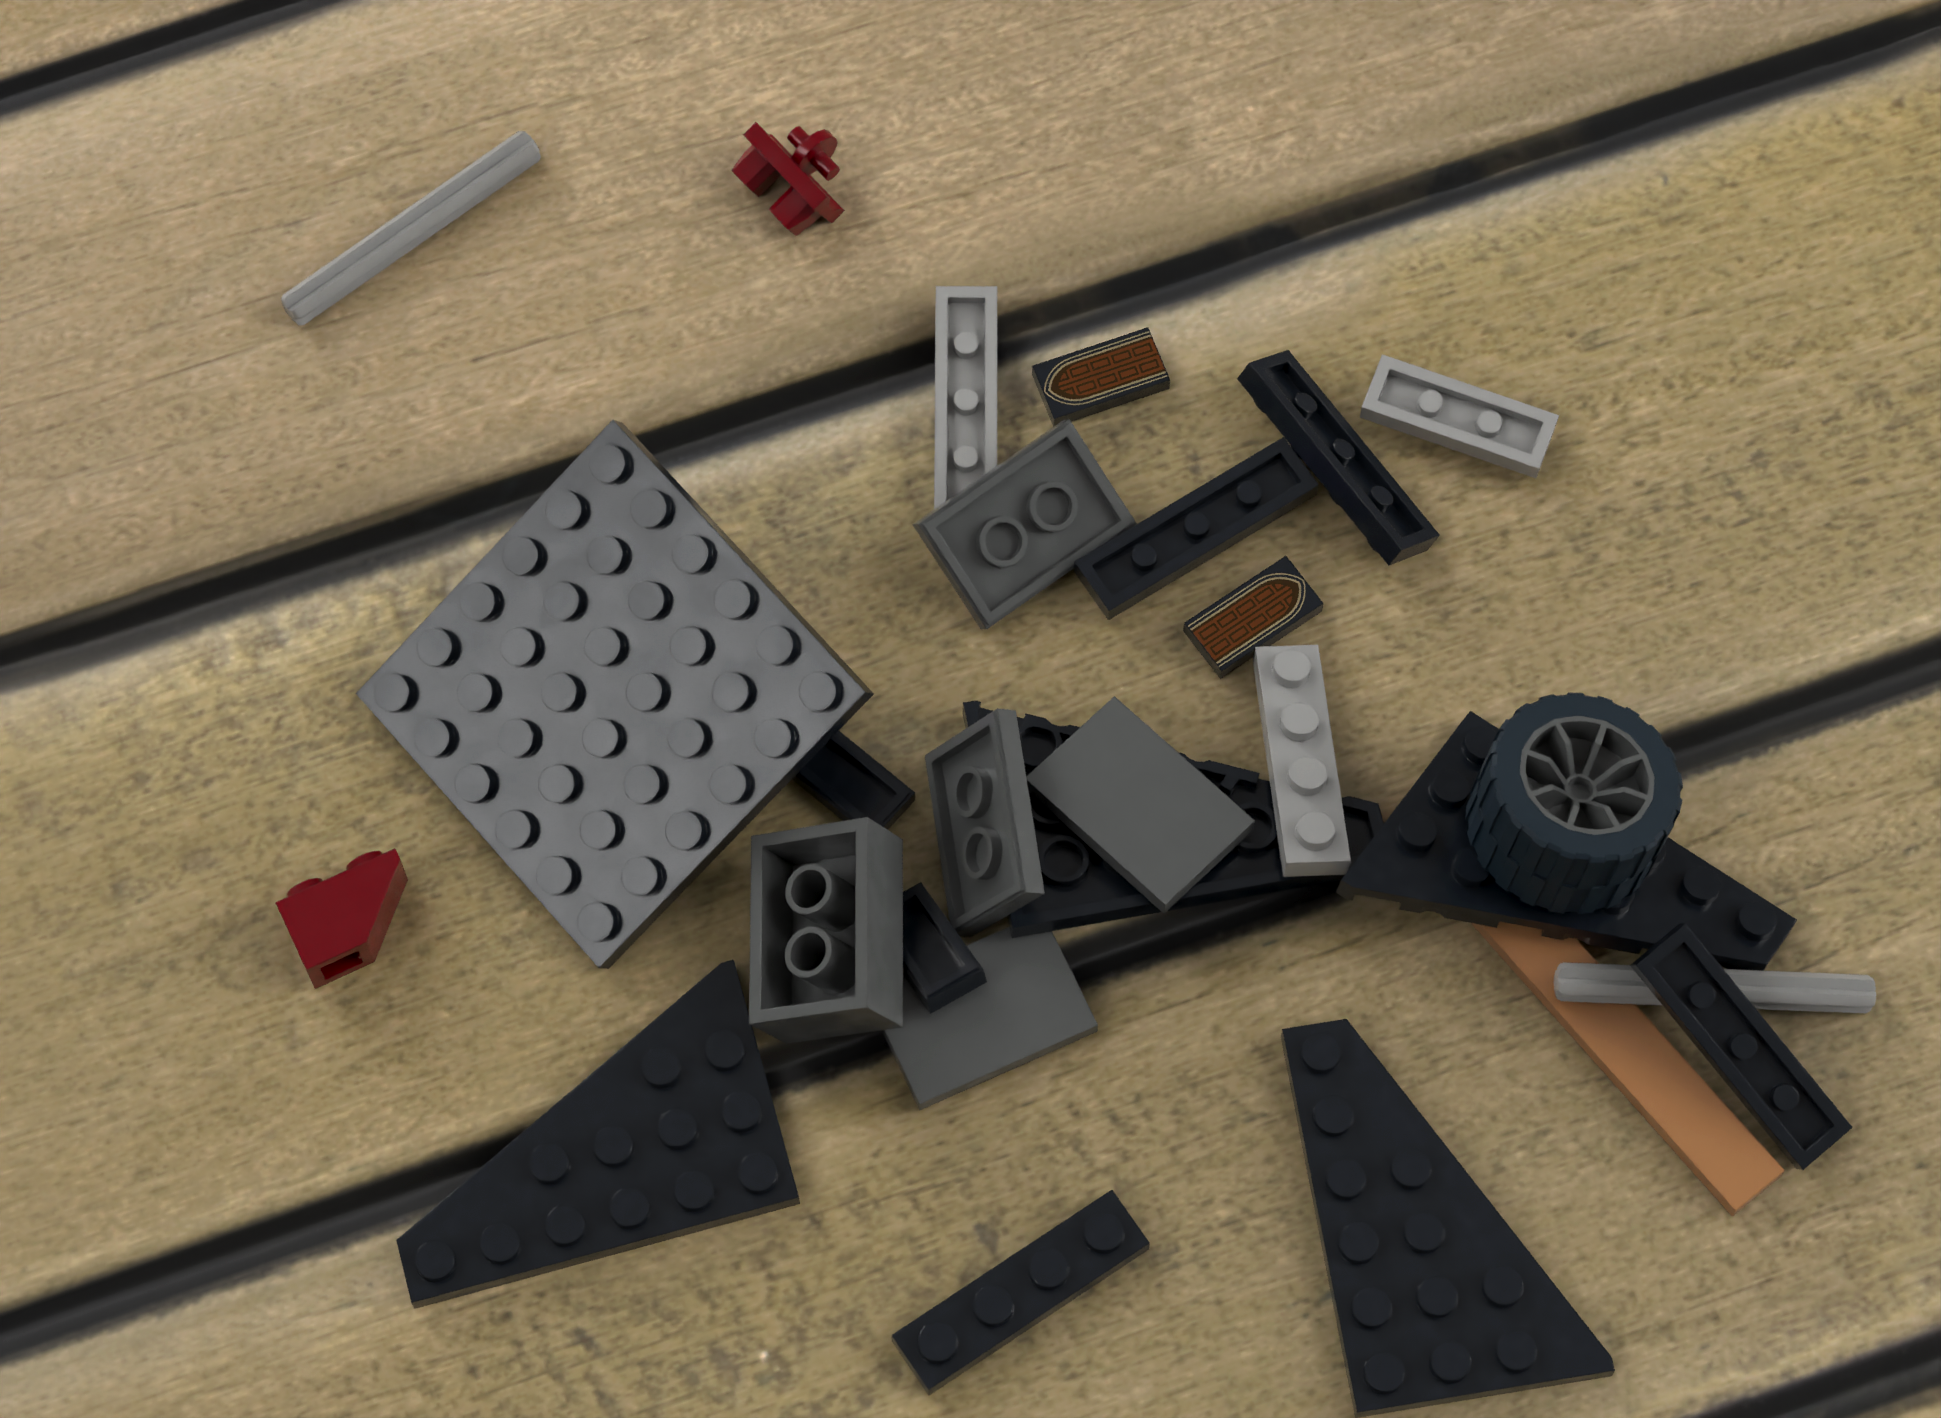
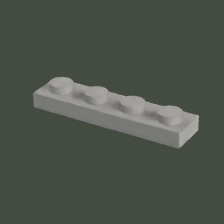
(964, 387)
(1301, 761)

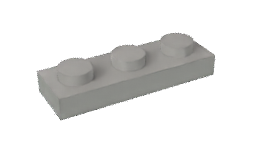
(1459, 416)

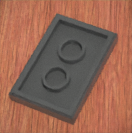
(1024, 524)
(1139, 804)
(984, 823)
(1012, 1019)

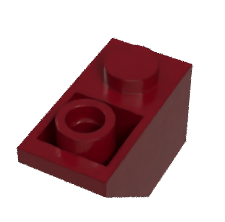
(345, 917)

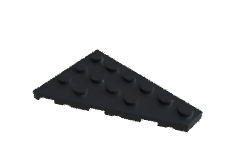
(1430, 866)
(1089, 891)
(637, 1154)
(1418, 1262)

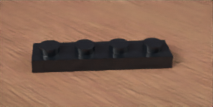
(1338, 457)
(1196, 528)
(1741, 1046)
(1020, 1292)

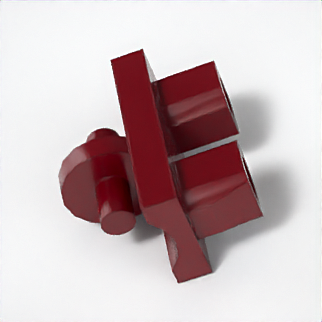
(769, 160)

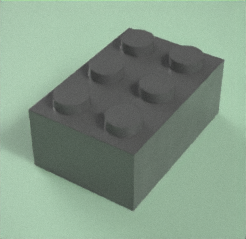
(826, 931)

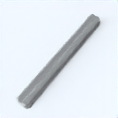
(410, 228)
(1763, 988)

